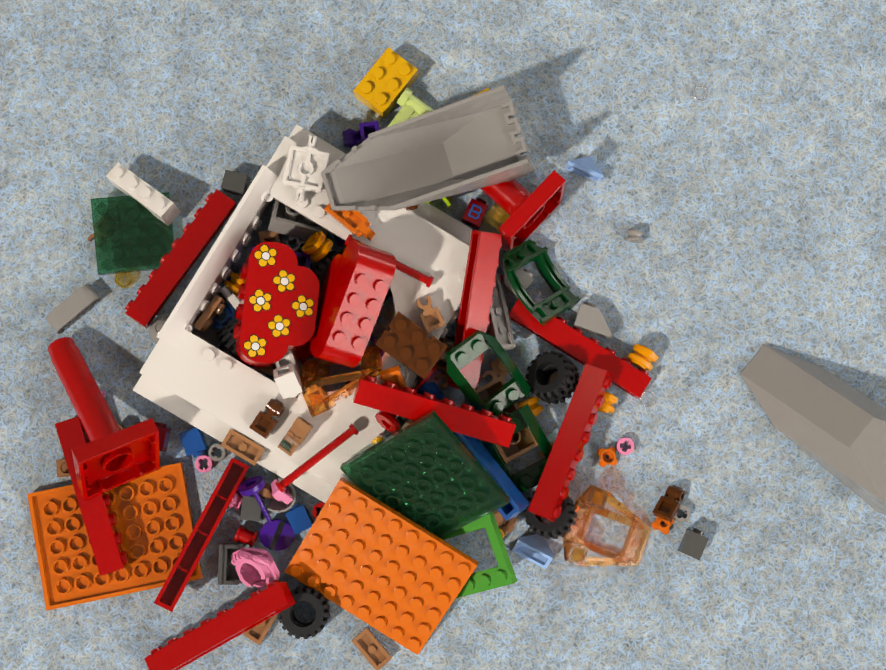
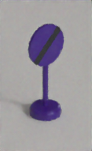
(275, 533)

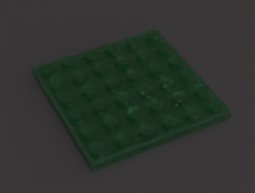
(427, 477)

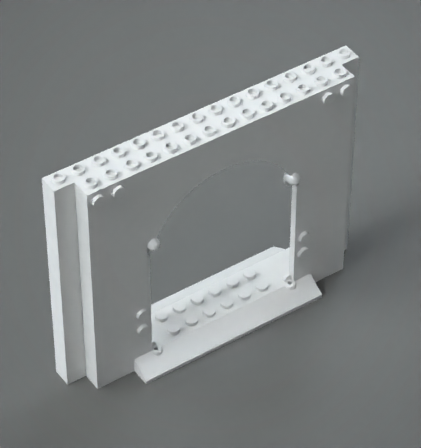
(223, 393)

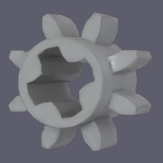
(292, 240)

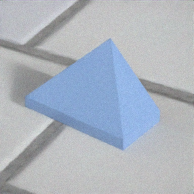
(585, 167)
(534, 549)

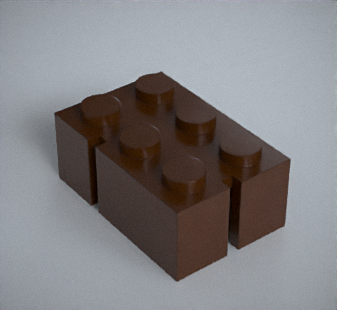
(411, 345)

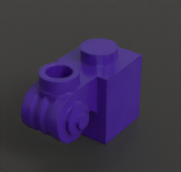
(354, 137)

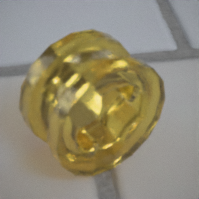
(129, 283)

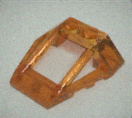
(313, 381)
(577, 547)

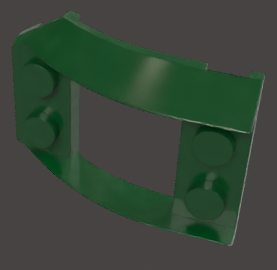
(555, 304)
(468, 351)
(530, 476)

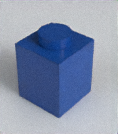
(194, 442)
(299, 518)

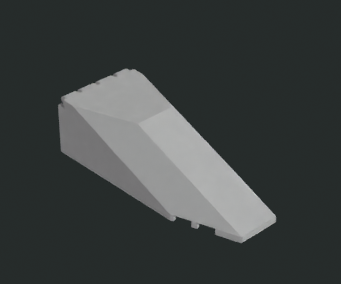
(432, 156)
(824, 419)

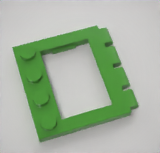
(492, 577)

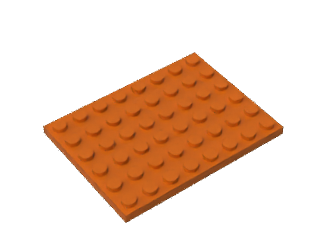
(154, 526)
(380, 566)

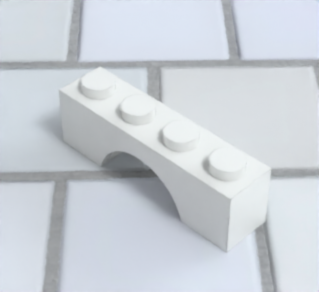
(144, 193)
(288, 376)

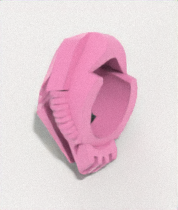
(260, 568)

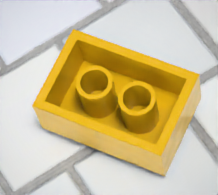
(385, 83)

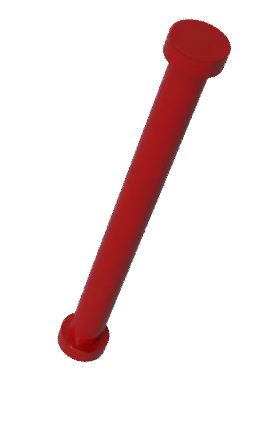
(403, 268)
(316, 458)

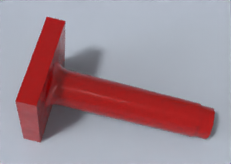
(525, 208)
(112, 453)

